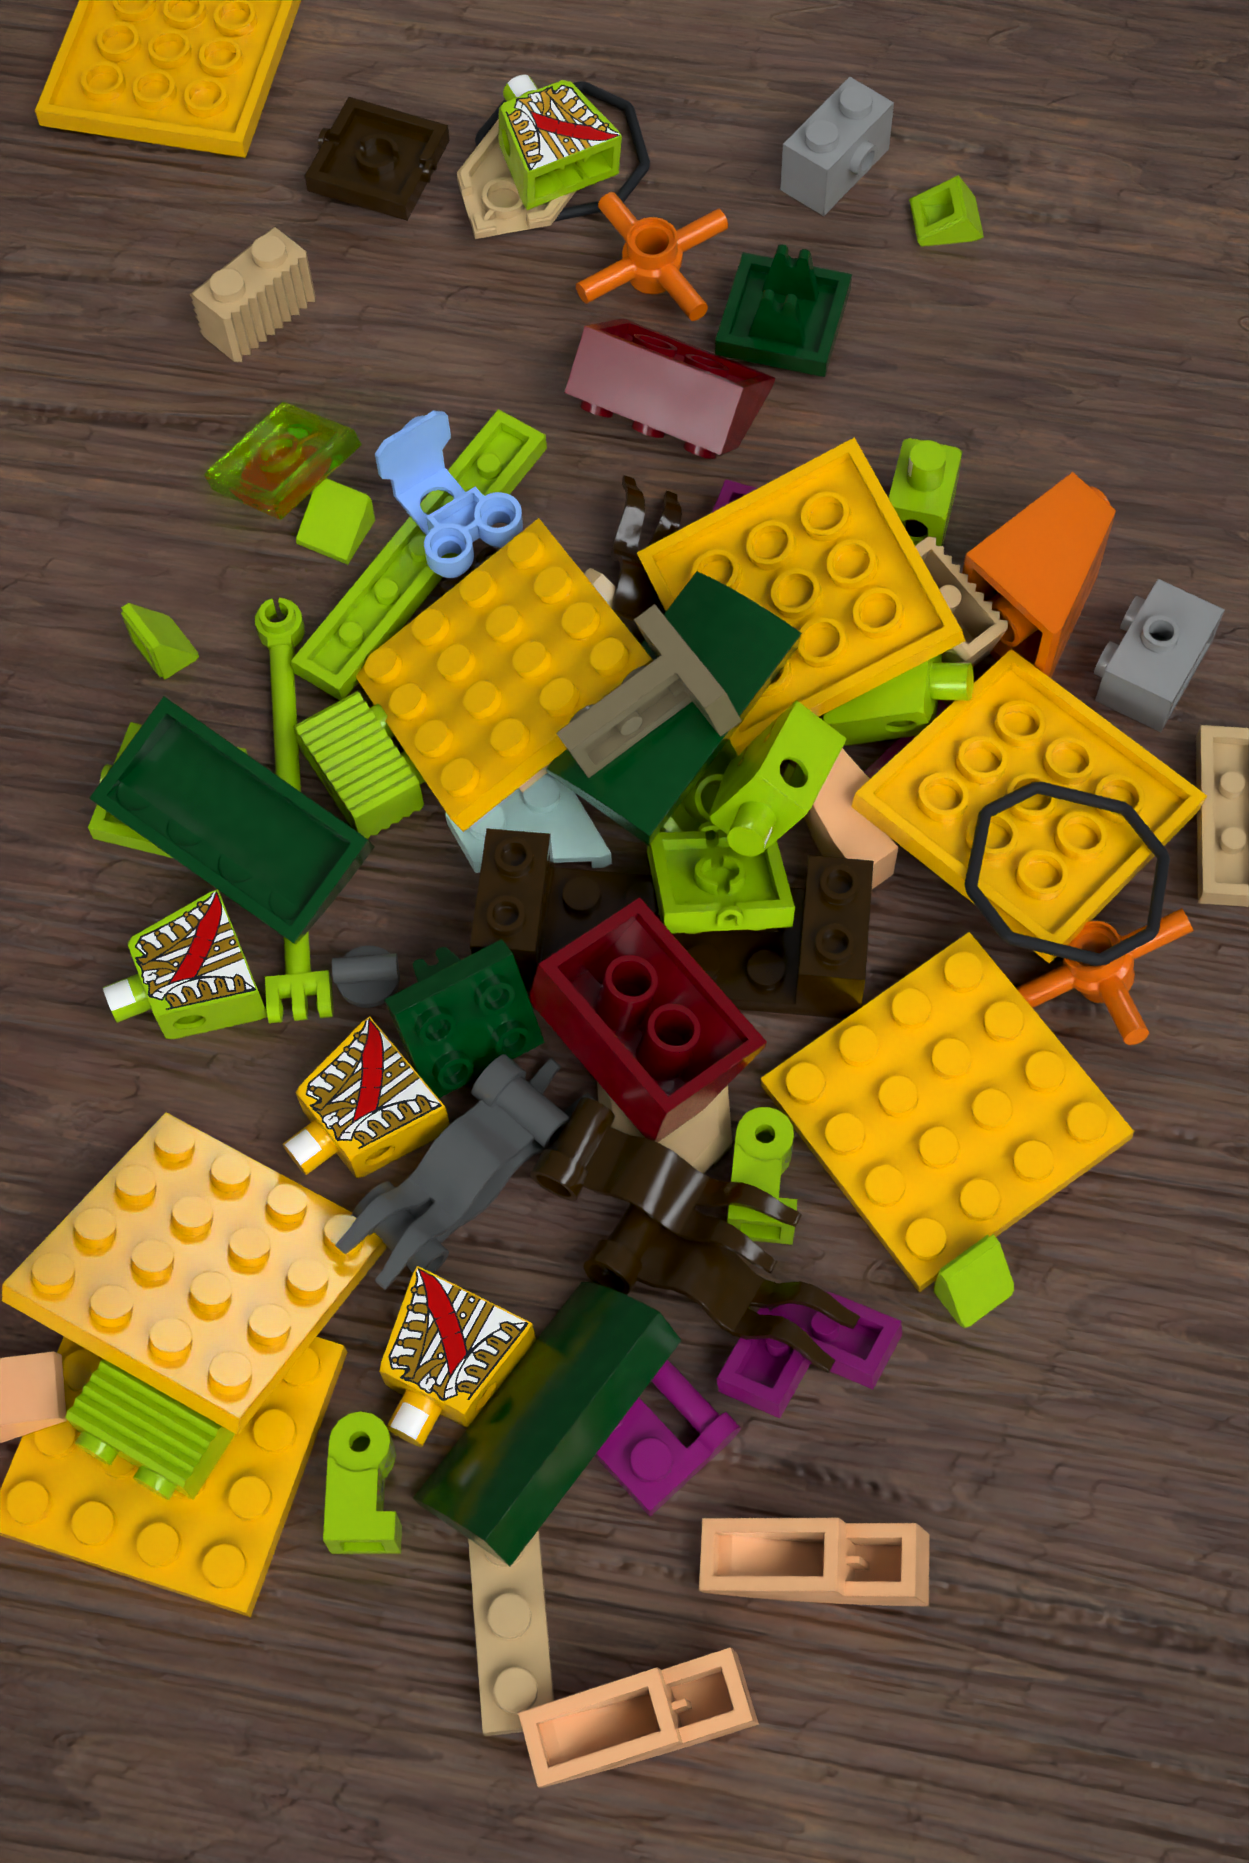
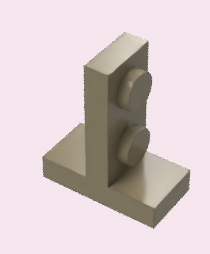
(647, 699)

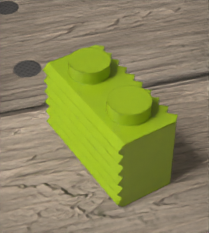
(360, 765)
(148, 1429)

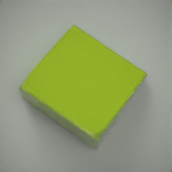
(946, 214)
(336, 521)
(158, 640)
(975, 1282)

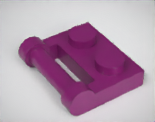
(650, 1457)

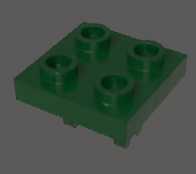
(783, 312)
(464, 1016)

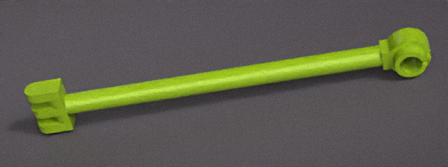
(281, 640)

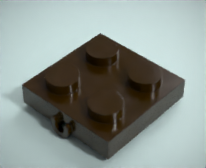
(377, 158)

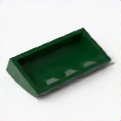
(744, 653)
(231, 821)
(548, 1419)

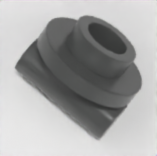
(366, 976)

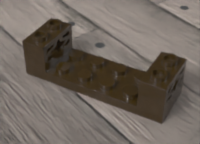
(791, 970)

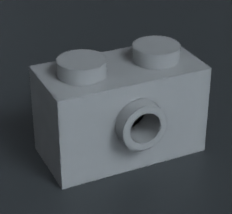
(836, 146)
(1157, 655)

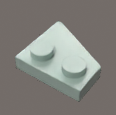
(541, 808)

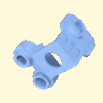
(417, 467)

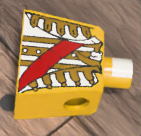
(364, 1106)
(448, 1355)

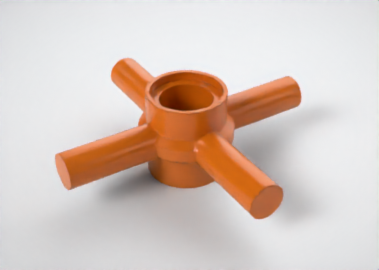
(652, 256)
(1106, 982)

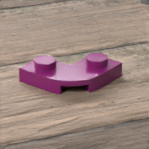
(768, 1371)

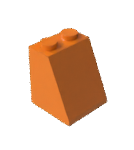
(1043, 569)

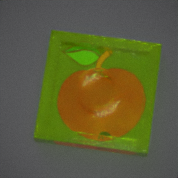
(282, 460)

